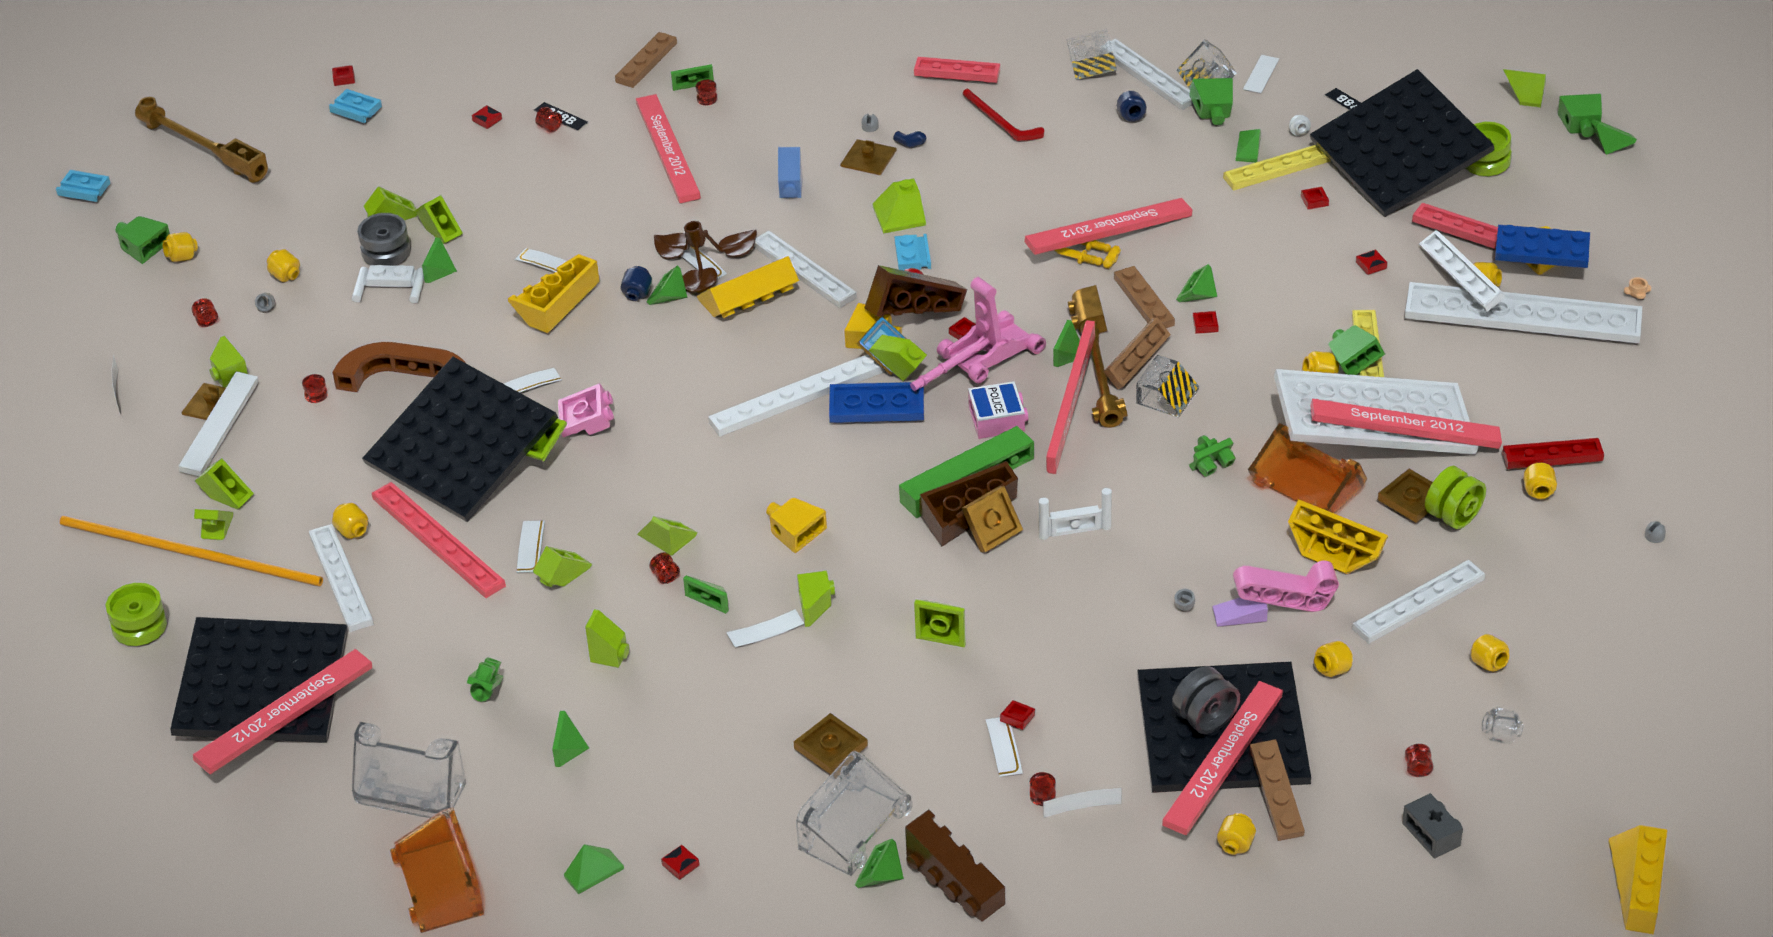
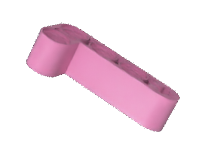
(1286, 589)

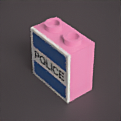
(996, 409)

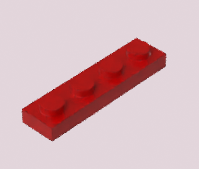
(1553, 453)

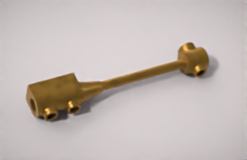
(235, 154)
(1087, 306)

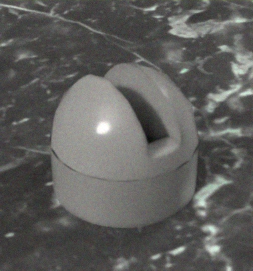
(870, 123)
(261, 301)
(1657, 534)
(1185, 596)

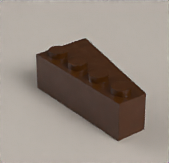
(909, 292)
(943, 505)
(952, 867)

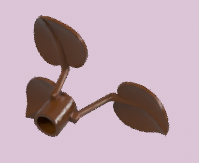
(700, 280)

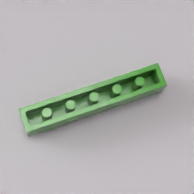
(1008, 446)

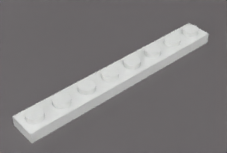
(793, 395)

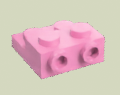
(586, 411)

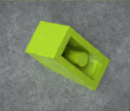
(387, 202)
(439, 220)
(898, 354)
(225, 362)
(224, 485)
(560, 566)
(814, 595)
(605, 640)

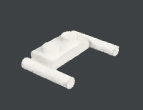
(389, 277)
(1075, 520)

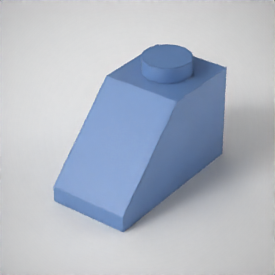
(789, 172)

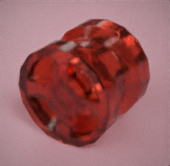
(706, 92)
(549, 119)
(209, 315)
(314, 388)
(664, 568)
(1419, 760)
(1042, 788)

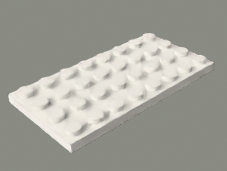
(1393, 394)

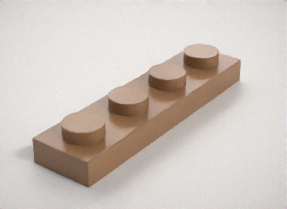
(645, 59)
(1143, 296)
(1137, 353)
(1277, 790)

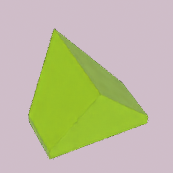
(1527, 86)
(667, 534)

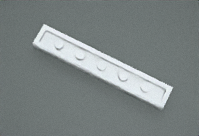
(1151, 75)
(806, 270)
(1462, 270)
(218, 424)
(341, 578)
(1418, 601)

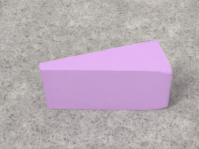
(1239, 612)

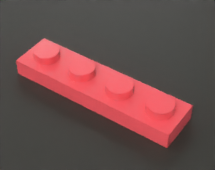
(957, 69)
(1456, 225)

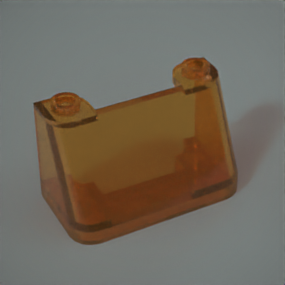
(1305, 472)
(438, 873)

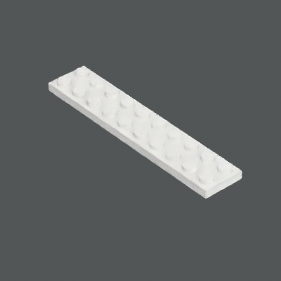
(1526, 313)

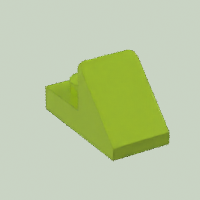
(214, 523)

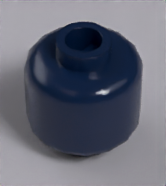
(1131, 106)
(636, 283)

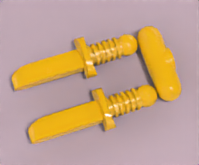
(1109, 260)

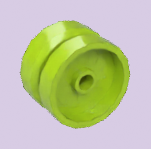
(1500, 158)
(1455, 497)
(136, 614)

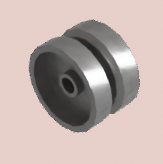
(383, 239)
(1206, 700)

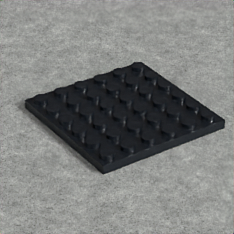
(1401, 142)
(460, 438)
(247, 665)
(1178, 749)

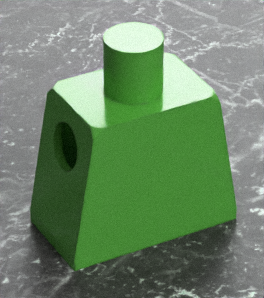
(1212, 98)
(1578, 111)
(142, 237)
(1355, 349)

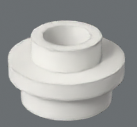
(1296, 121)

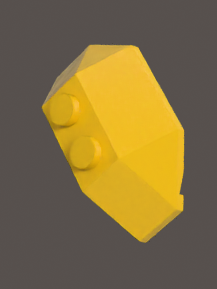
(1334, 538)

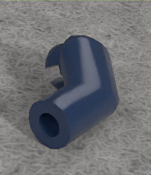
(910, 140)

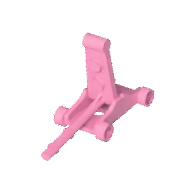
(991, 333)

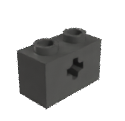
(1432, 825)

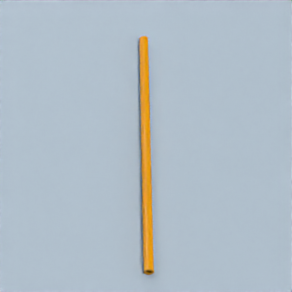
(192, 551)

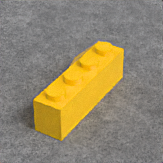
(749, 287)
(557, 293)
(1639, 869)

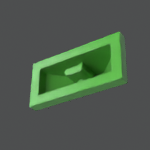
(689, 77)
(1611, 137)
(1248, 145)
(437, 262)
(1199, 286)
(669, 287)
(1066, 345)
(706, 593)
(567, 741)
(881, 866)
(591, 867)

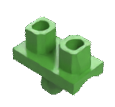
(1209, 451)
(485, 679)

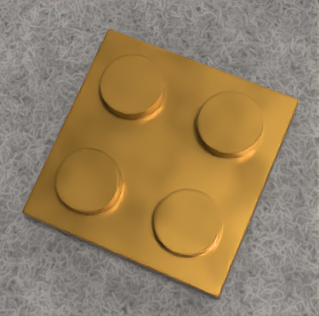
(1407, 495)
(992, 519)
(830, 743)

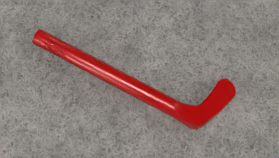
(1019, 135)

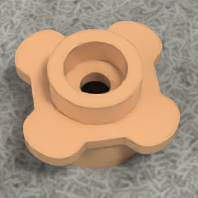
(1637, 288)

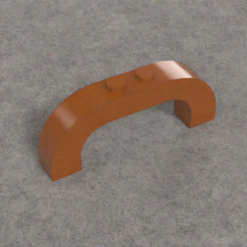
(388, 356)

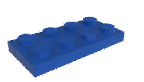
(1542, 246)
(875, 402)

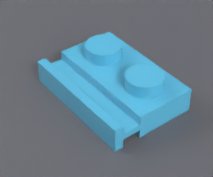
(355, 105)
(83, 185)
(912, 252)

